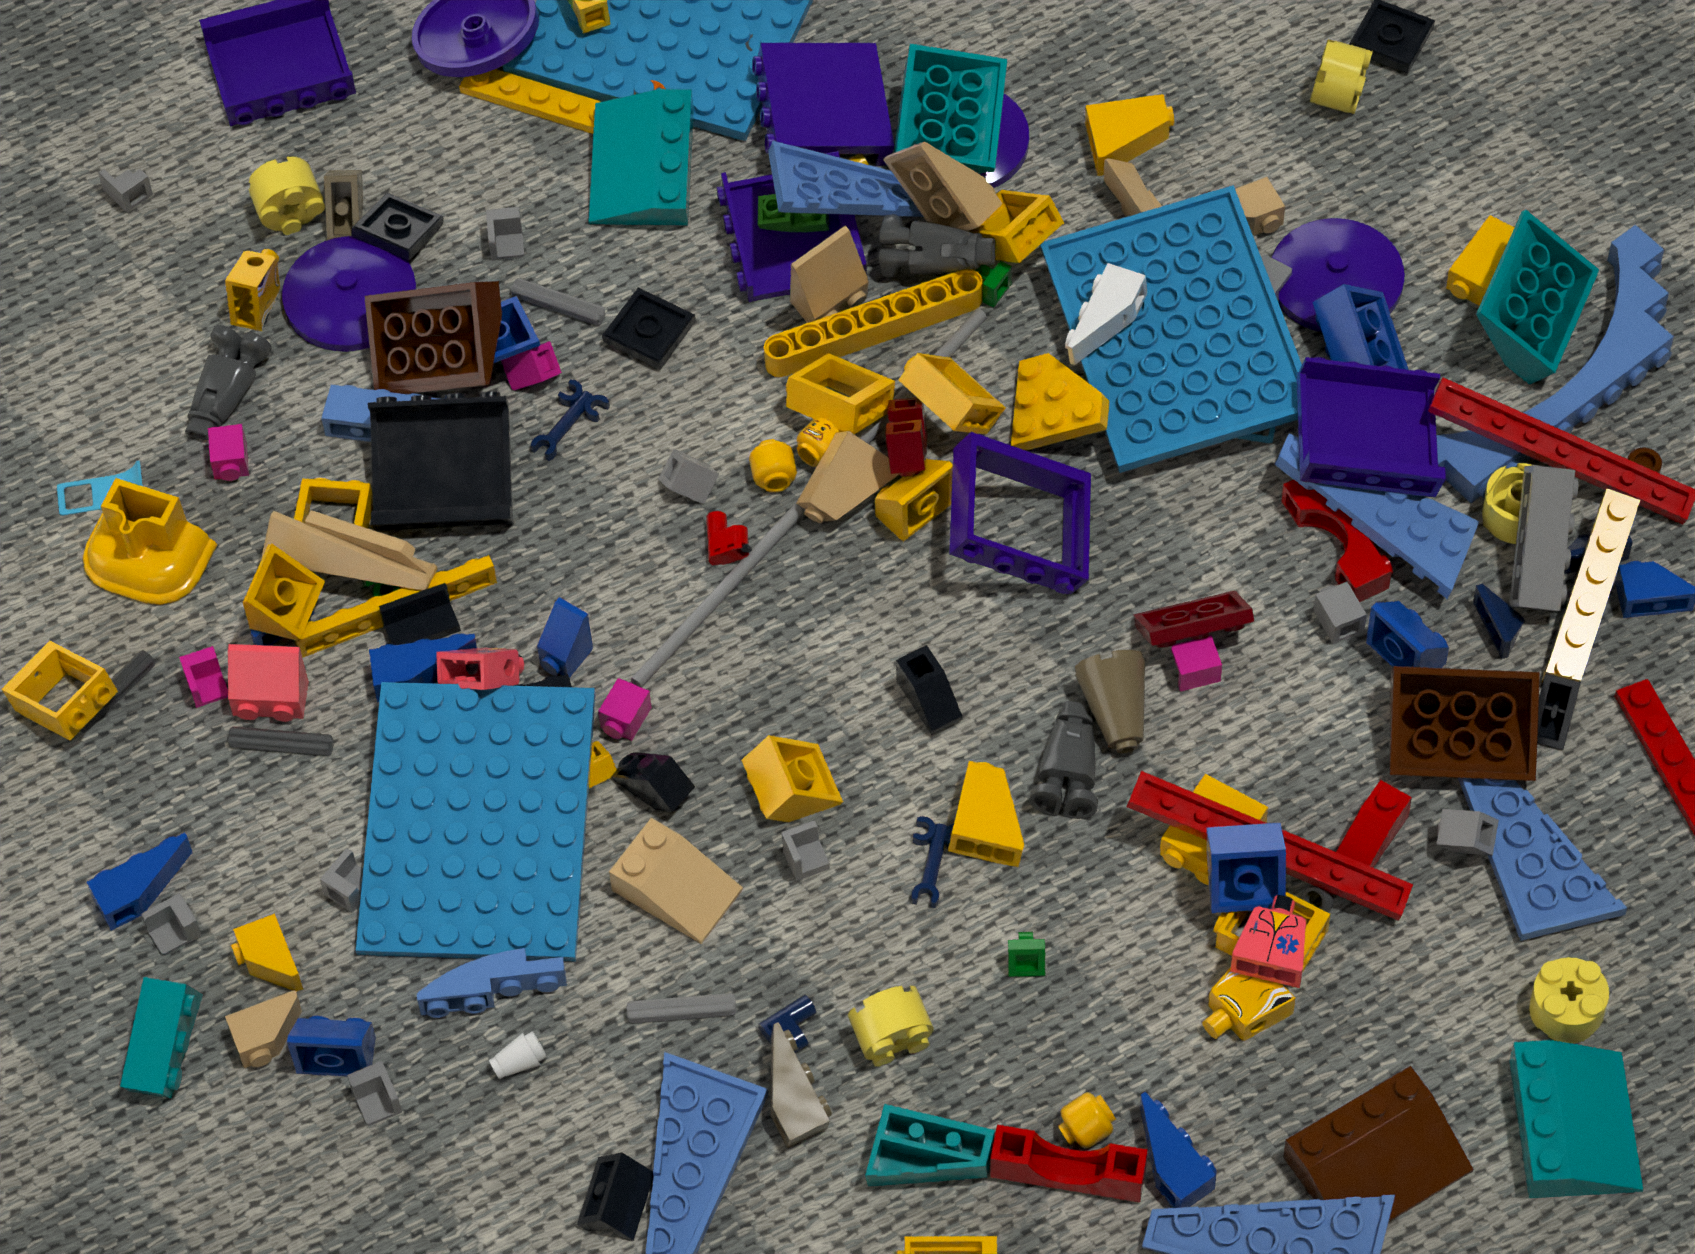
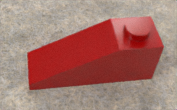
(1376, 824)

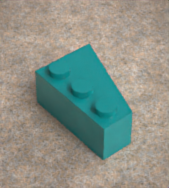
(160, 1037)
(926, 1149)

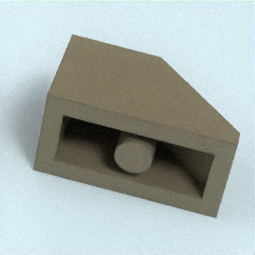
(342, 201)

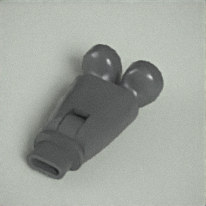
(936, 248)
(224, 378)
(1070, 755)

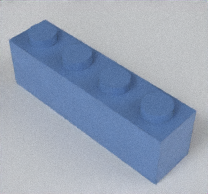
(347, 411)

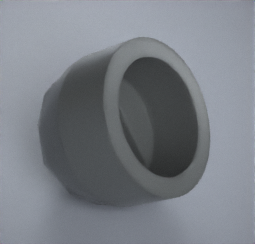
(1315, 894)

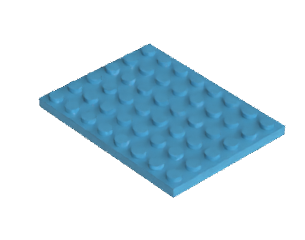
(664, 41)
(1208, 342)
(476, 821)

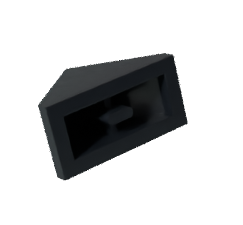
(1556, 709)

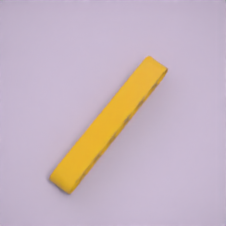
(884, 311)

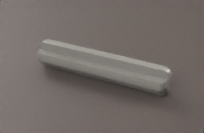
(558, 301)
(681, 1008)

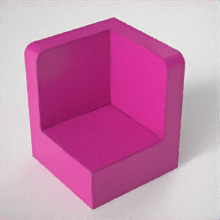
(531, 366)
(1197, 663)
(204, 676)

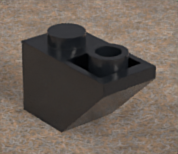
(928, 689)
(654, 780)

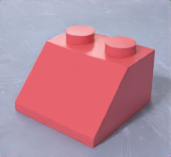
(266, 682)

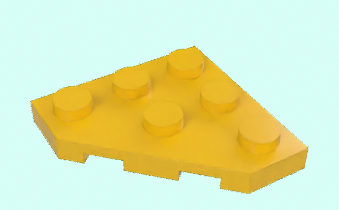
(1054, 404)

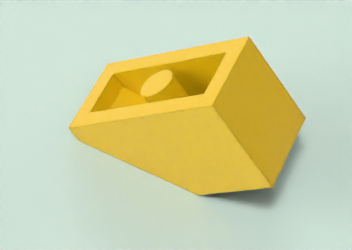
(266, 953)

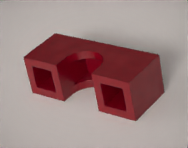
(906, 436)

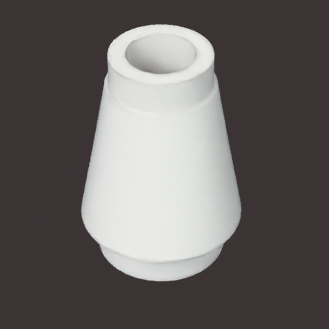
(518, 1055)

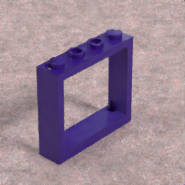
(1036, 472)

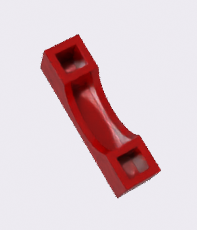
(1361, 564)
(1106, 1172)

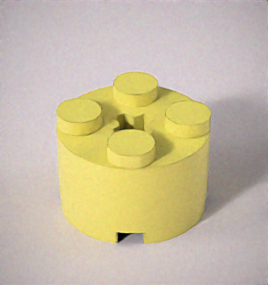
(1341, 76)
(285, 194)
(1503, 502)
(1565, 981)
(891, 1024)

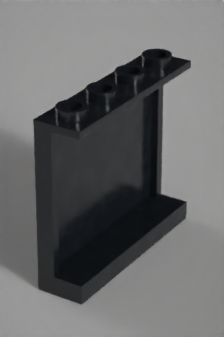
(441, 462)

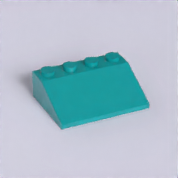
(952, 104)
(642, 159)
(1535, 299)
(1574, 1120)

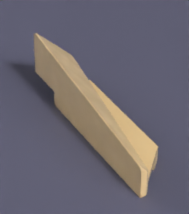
(1128, 187)
(348, 550)

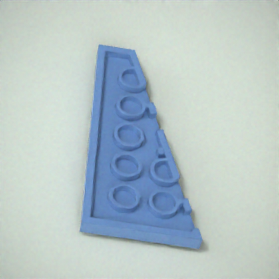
(833, 185)
(1403, 525)
(1537, 864)
(698, 1145)
(1280, 1227)

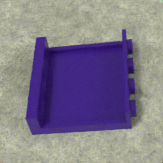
(276, 58)
(824, 98)
(768, 254)
(1368, 427)

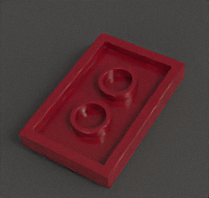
(1194, 619)

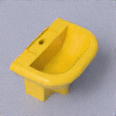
(145, 546)

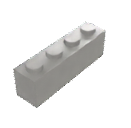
(1543, 538)

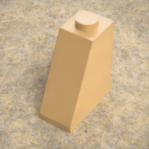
(844, 478)

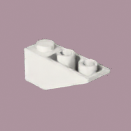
(1111, 308)

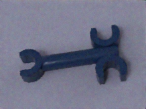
(578, 403)
(938, 836)

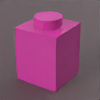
(228, 452)
(624, 710)

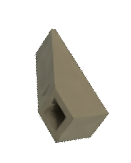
(793, 1101)

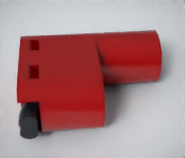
(725, 542)

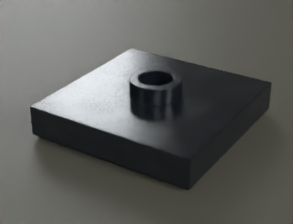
(1393, 34)
(397, 226)
(649, 328)

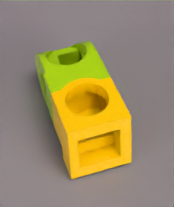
(591, 14)

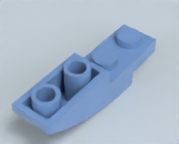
(475, 983)

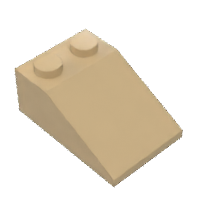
(943, 187)
(828, 278)
(673, 881)

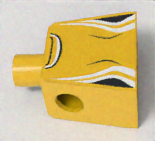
(255, 276)
(1246, 1005)

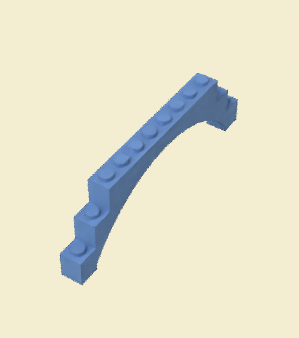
(1623, 357)

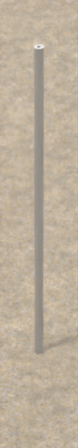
(778, 530)

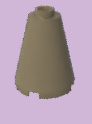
(1116, 696)

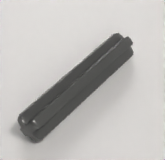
(124, 681)
(280, 741)

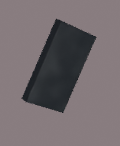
(420, 616)
(616, 1195)

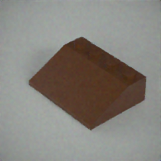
(434, 337)
(1464, 723)
(1380, 1145)

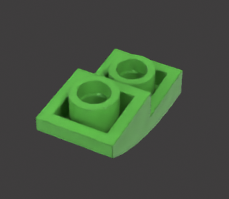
(772, 219)

